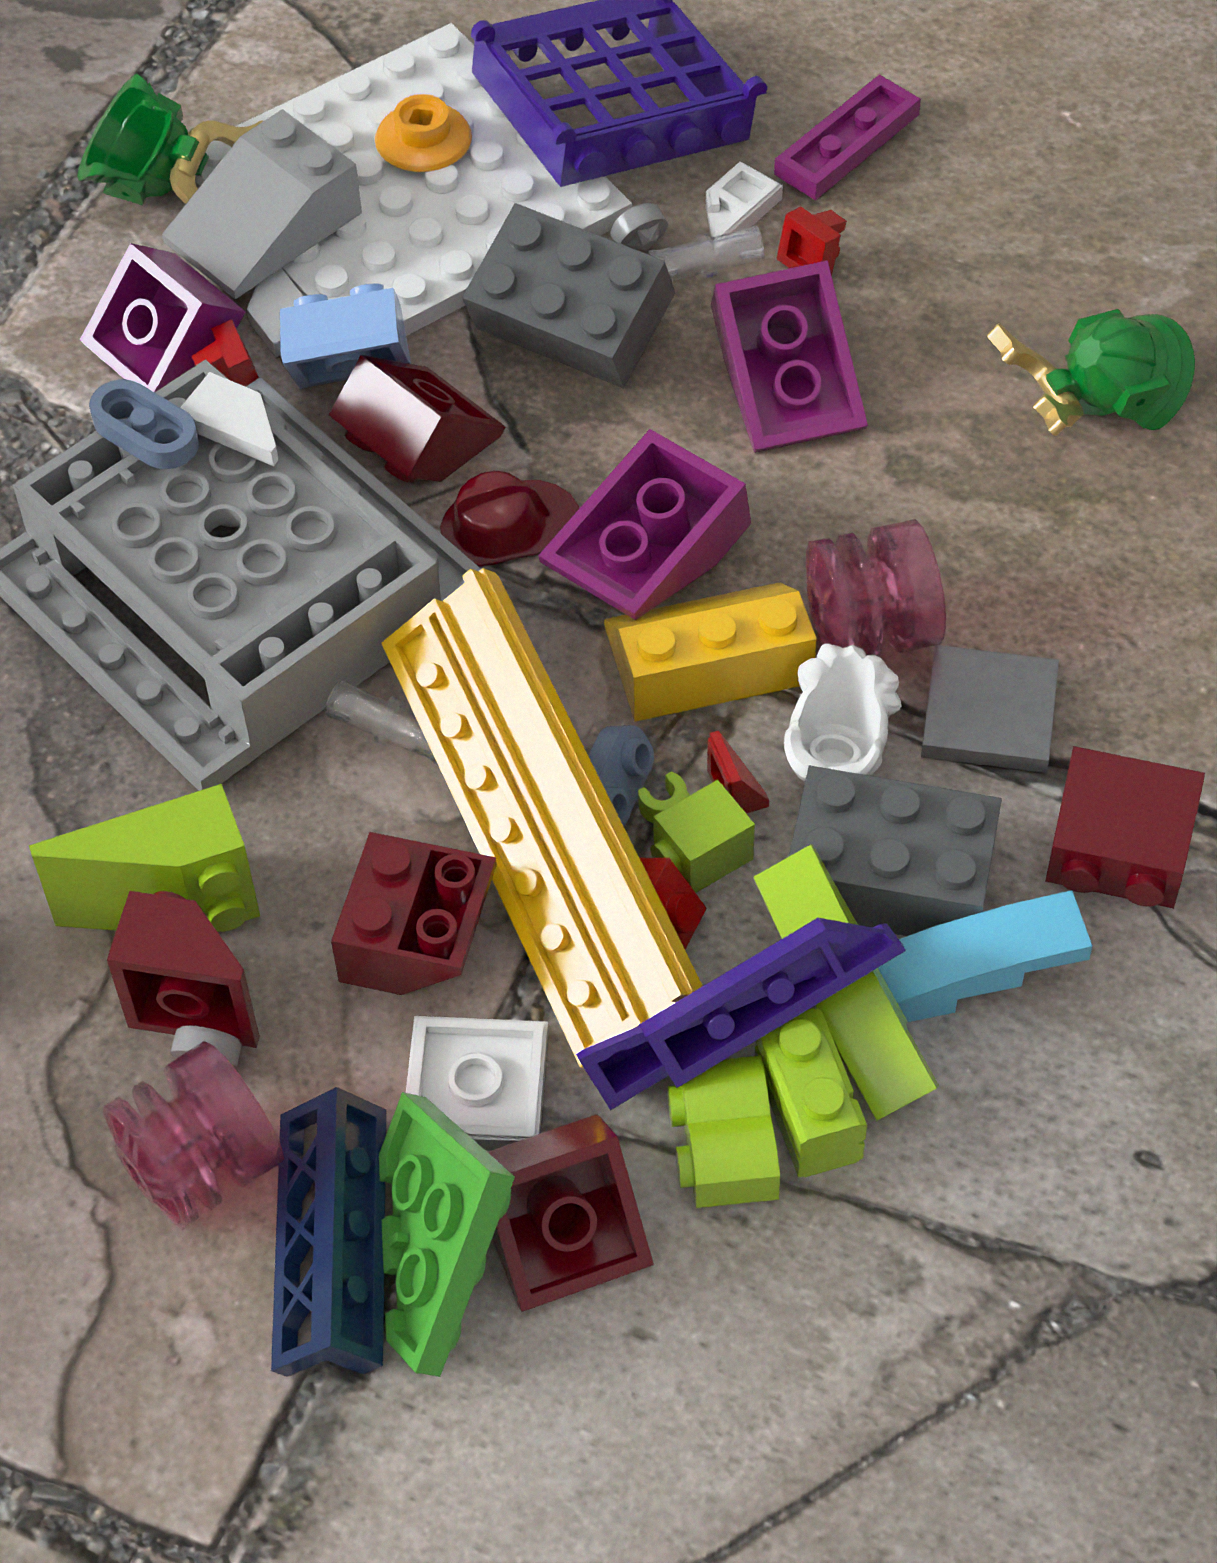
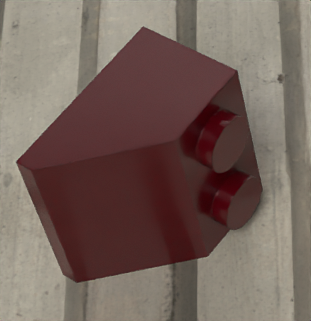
(412, 419)
(1124, 827)
(178, 970)
(568, 1214)

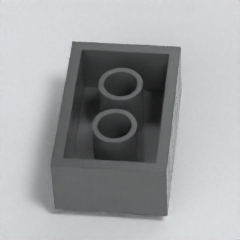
(569, 295)
(899, 846)

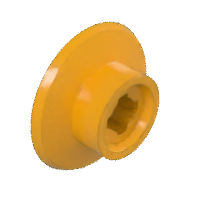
(423, 134)

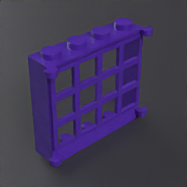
(715, 116)

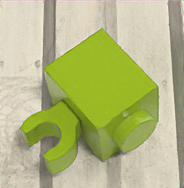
(699, 832)

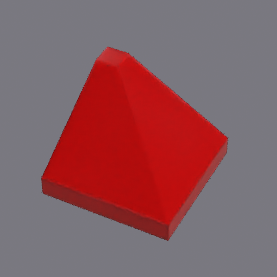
(731, 772)

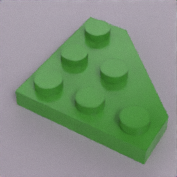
(440, 1229)

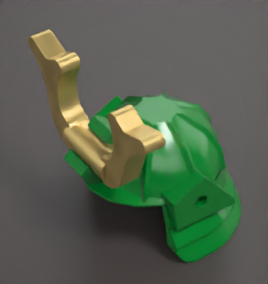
(146, 148)
(1114, 365)

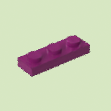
(847, 137)

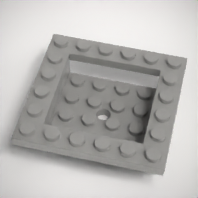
(263, 615)

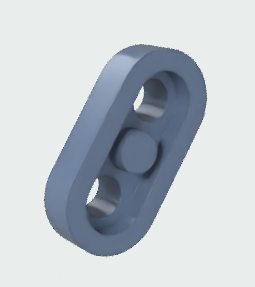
(154, 429)
(622, 763)

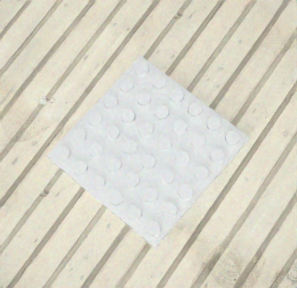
(432, 226)

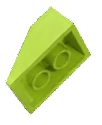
(171, 847)

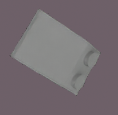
(265, 204)

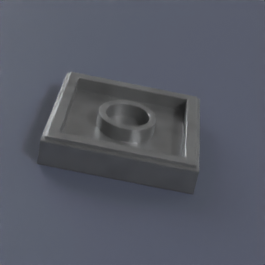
(990, 708)

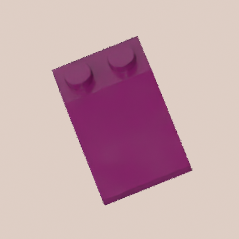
(788, 356)
(650, 527)

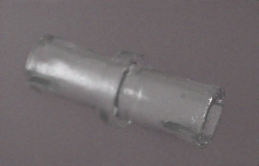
(712, 254)
(384, 719)

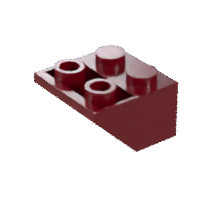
(409, 914)

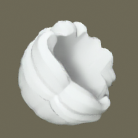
(841, 712)

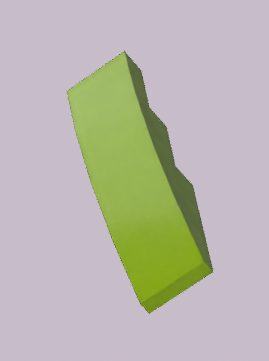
(862, 1016)

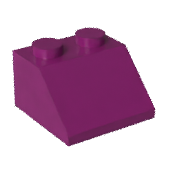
(156, 317)

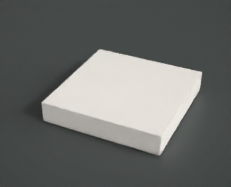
(482, 1074)

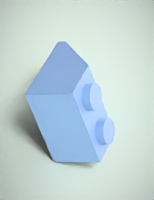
(326, 336)

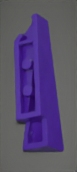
(738, 1007)

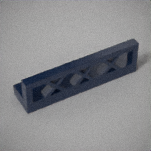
(346, 1234)

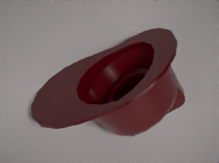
(506, 517)

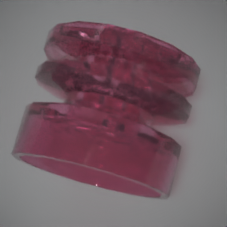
(886, 590)
(183, 1141)

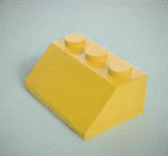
(711, 650)

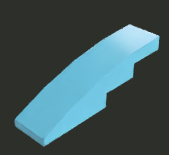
(985, 953)

